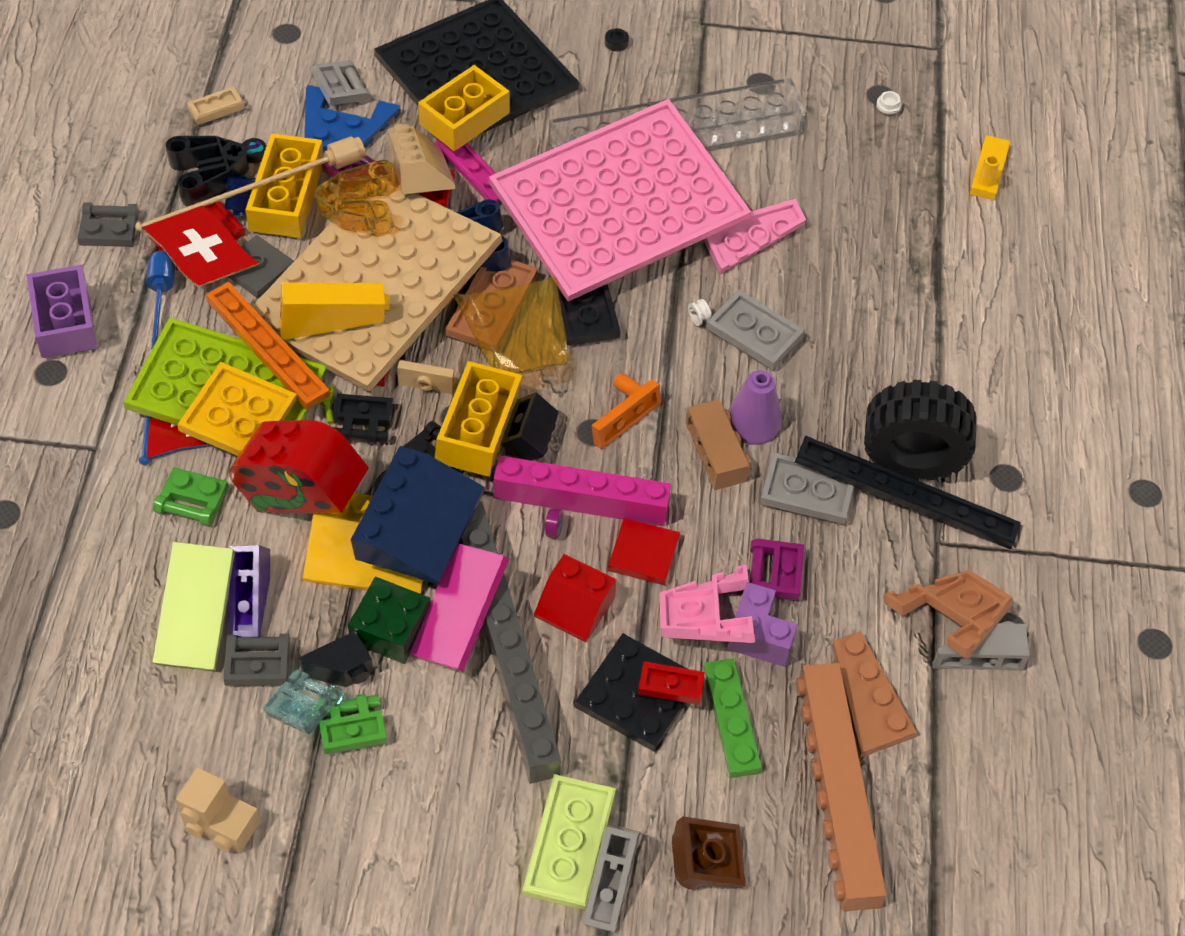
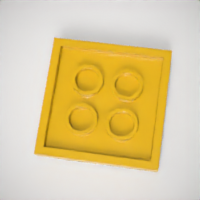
(233, 407)

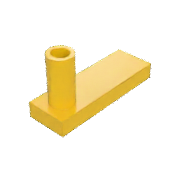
(989, 167)

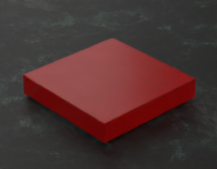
(643, 551)

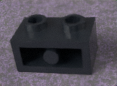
(530, 427)

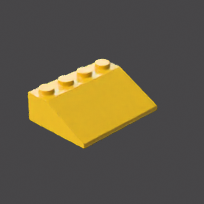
(331, 554)

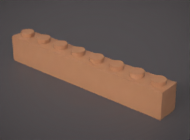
(841, 788)

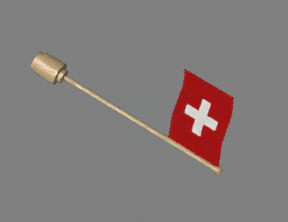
(202, 243)

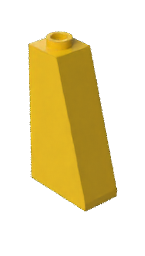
(329, 307)

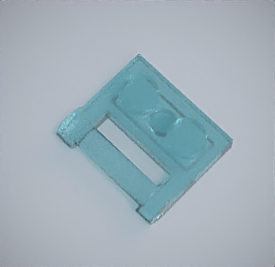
(298, 709)

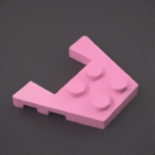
(694, 610)

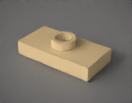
(215, 105)
(426, 377)

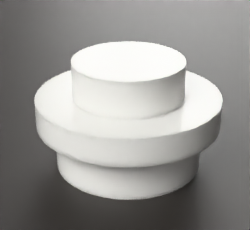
(889, 102)

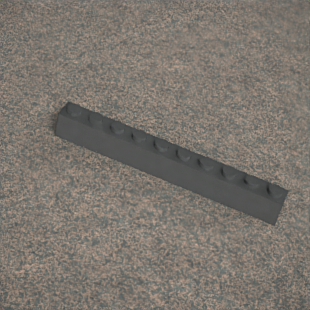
(515, 668)

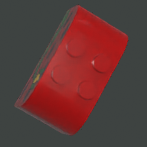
(297, 468)

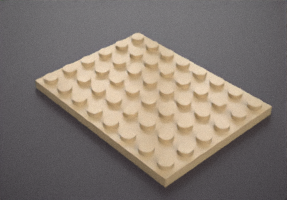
(420, 268)

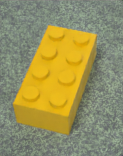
(285, 203)
(478, 418)

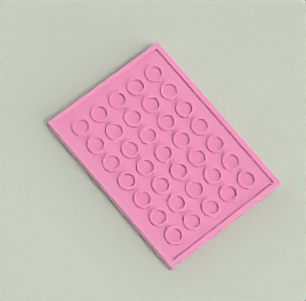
(618, 199)

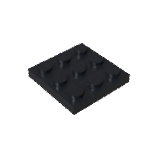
(614, 696)

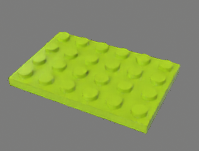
(183, 364)

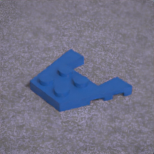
(335, 125)

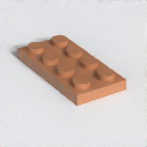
(485, 281)

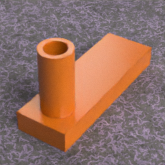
(627, 413)

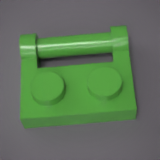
(192, 489)

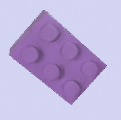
(61, 311)

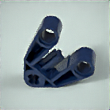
(489, 215)

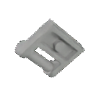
(334, 85)

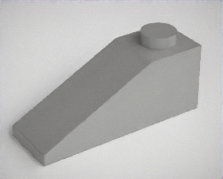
(1001, 650)
(611, 877)

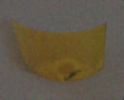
(518, 326)

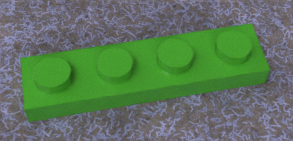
(732, 718)

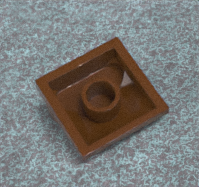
(707, 854)

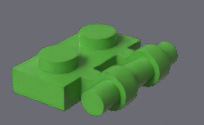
(354, 730)

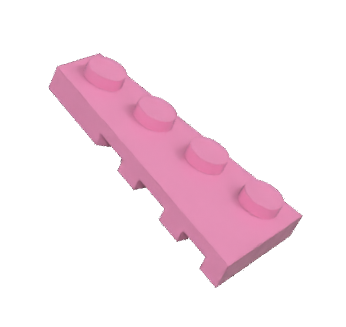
(754, 234)

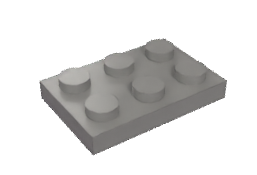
(755, 329)
(805, 490)

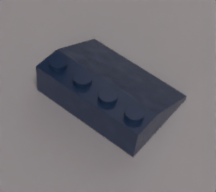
(416, 516)

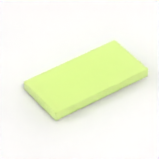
(194, 606)
(569, 842)

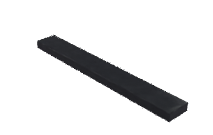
(908, 492)

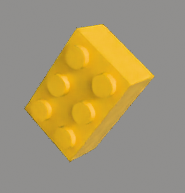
(464, 107)

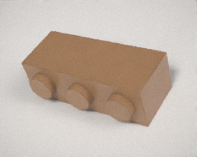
(717, 444)

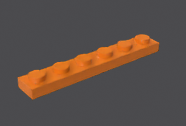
(267, 345)

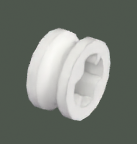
(699, 312)

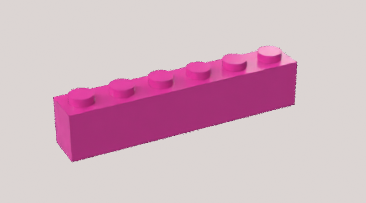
(581, 490)

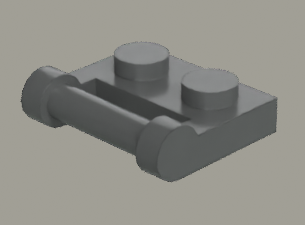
(107, 231)
(256, 667)

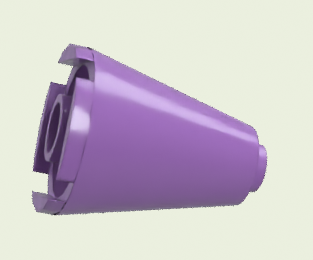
(756, 409)

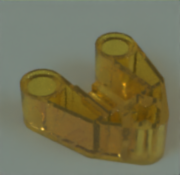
(347, 202)

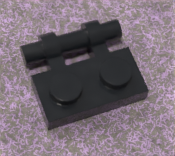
(363, 411)

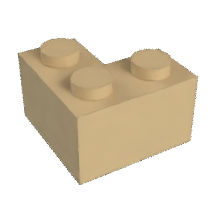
(214, 813)

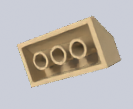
(417, 161)

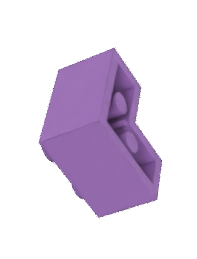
(772, 635)

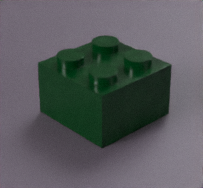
(389, 619)

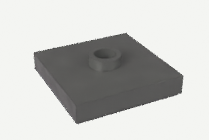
(261, 277)

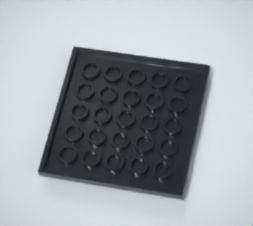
(481, 36)

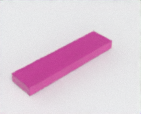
(472, 168)

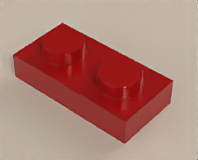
(671, 683)

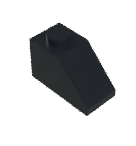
(339, 662)

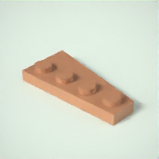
(873, 705)

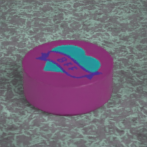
(554, 523)

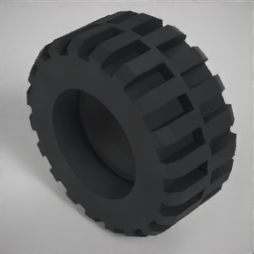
(921, 429)

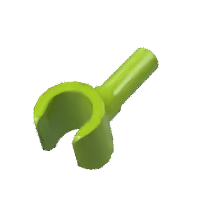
(327, 403)

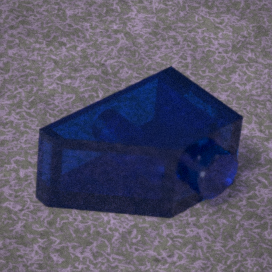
(238, 202)

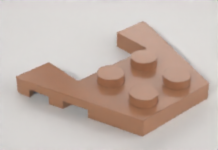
(964, 599)

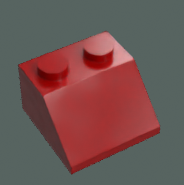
(575, 597)

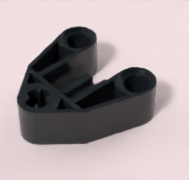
(215, 160)

